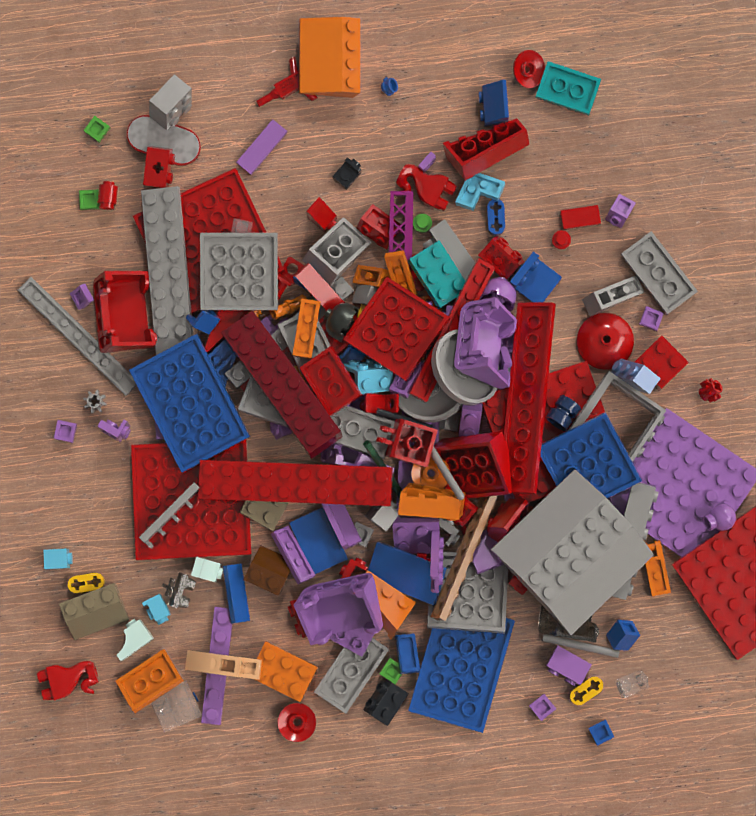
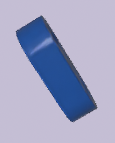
(491, 218)

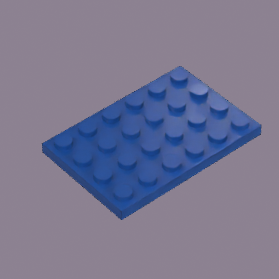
(189, 403)
(460, 675)

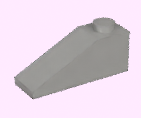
(612, 295)

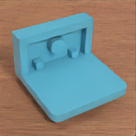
(370, 376)

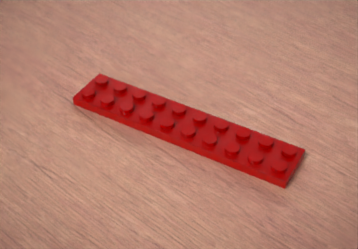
(528, 393)
(295, 483)

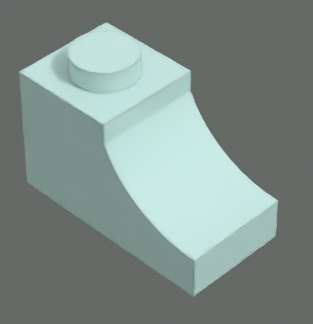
(207, 570)
(136, 637)

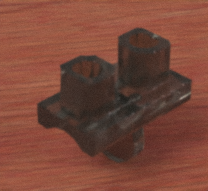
(176, 599)

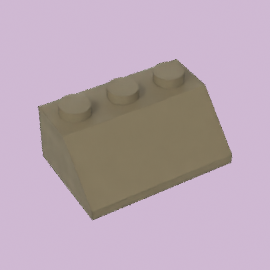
(94, 611)

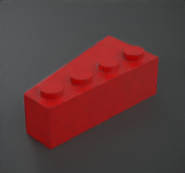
(486, 148)

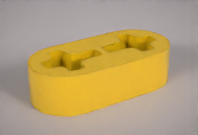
(85, 578)
(589, 694)

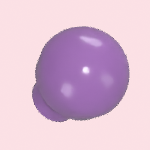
(720, 518)

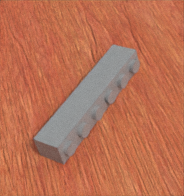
(637, 514)

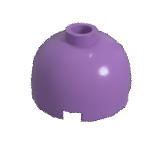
(502, 290)

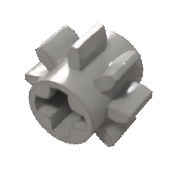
(92, 397)

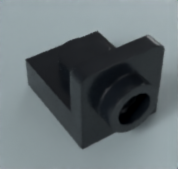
(348, 173)

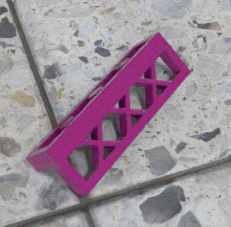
(408, 223)

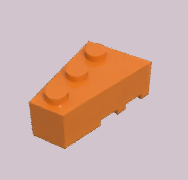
(430, 502)
(393, 606)

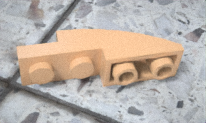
(223, 664)

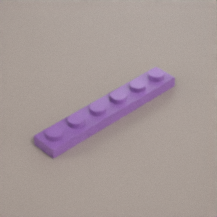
(214, 682)

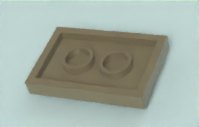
(264, 513)

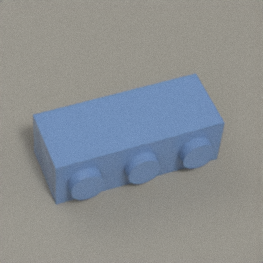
(635, 375)

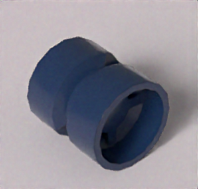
(563, 412)

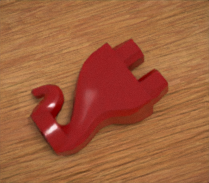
(428, 187)
(64, 680)

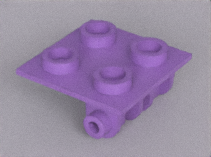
(354, 640)

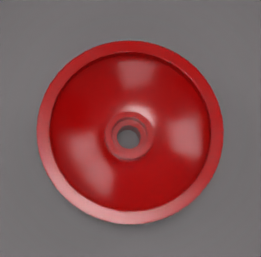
(595, 350)

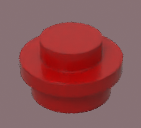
(561, 239)

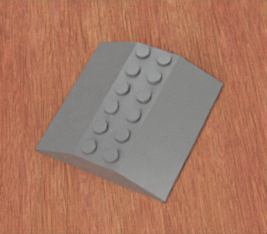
(573, 551)

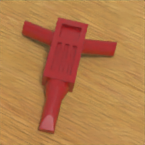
(285, 87)

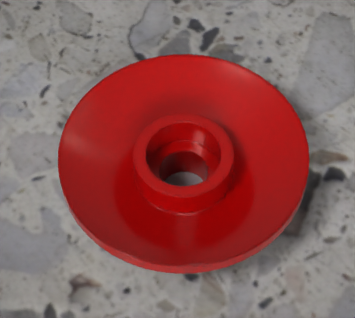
(534, 68)
(291, 731)

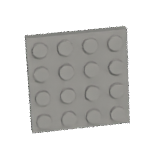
(239, 271)
(479, 601)

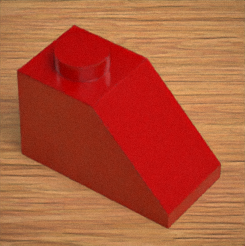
(321, 215)

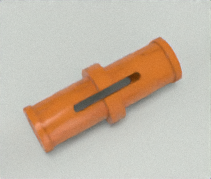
(287, 307)

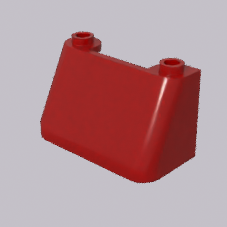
(122, 311)

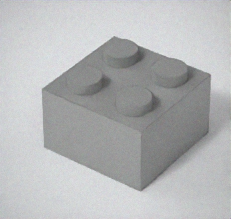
(170, 102)

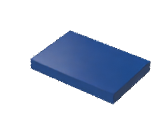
(318, 540)

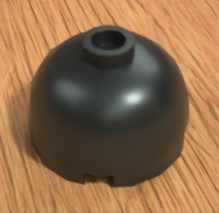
(340, 320)

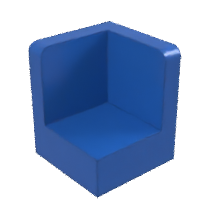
(205, 321)
(623, 635)

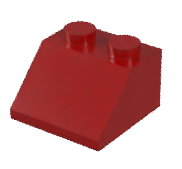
(507, 518)

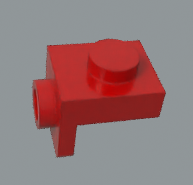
(347, 570)

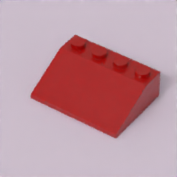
(478, 463)

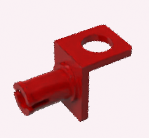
(285, 278)
(375, 401)

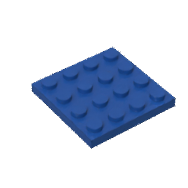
(594, 453)

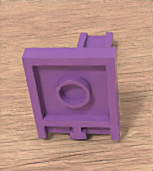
(422, 536)

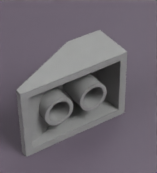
(336, 251)

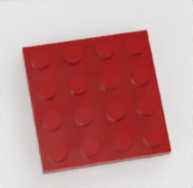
(396, 329)

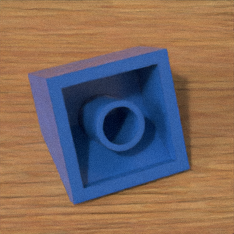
(494, 103)

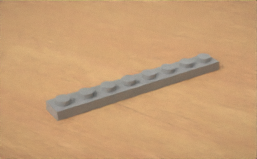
(238, 373)

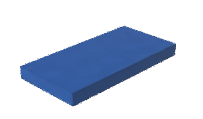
(404, 572)

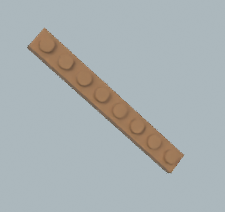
(463, 558)

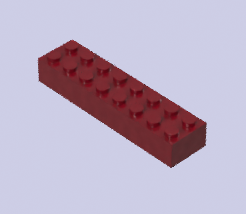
(282, 384)

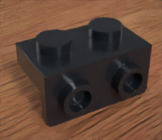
(385, 701)

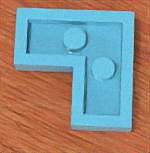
(477, 186)

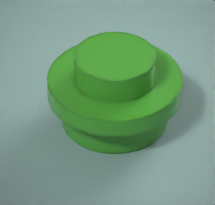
(422, 223)

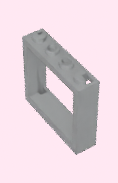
(647, 434)

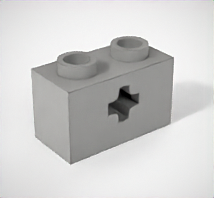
(383, 515)

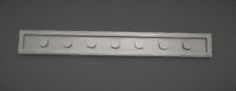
(77, 335)

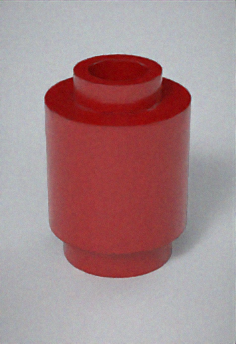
(107, 195)

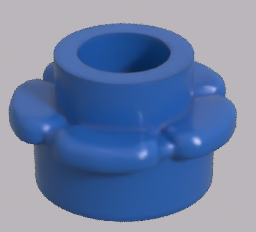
(389, 86)

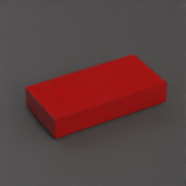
(580, 217)

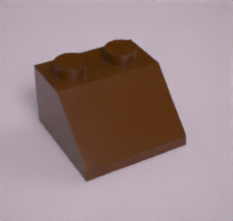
(268, 571)

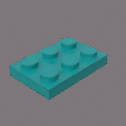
(568, 88)
(437, 274)

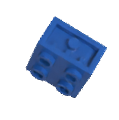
(535, 279)

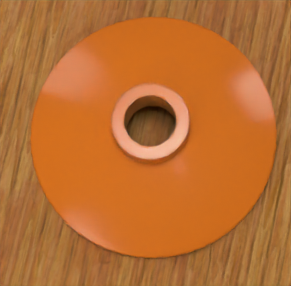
(420, 475)

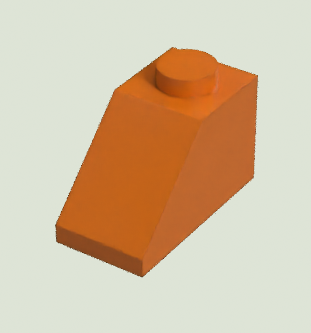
(370, 276)

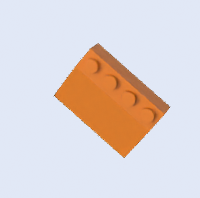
(329, 56)

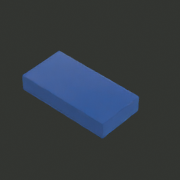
(407, 653)

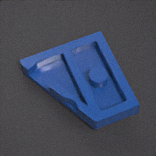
(222, 359)

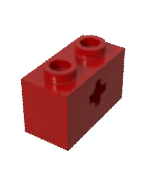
(152, 176)

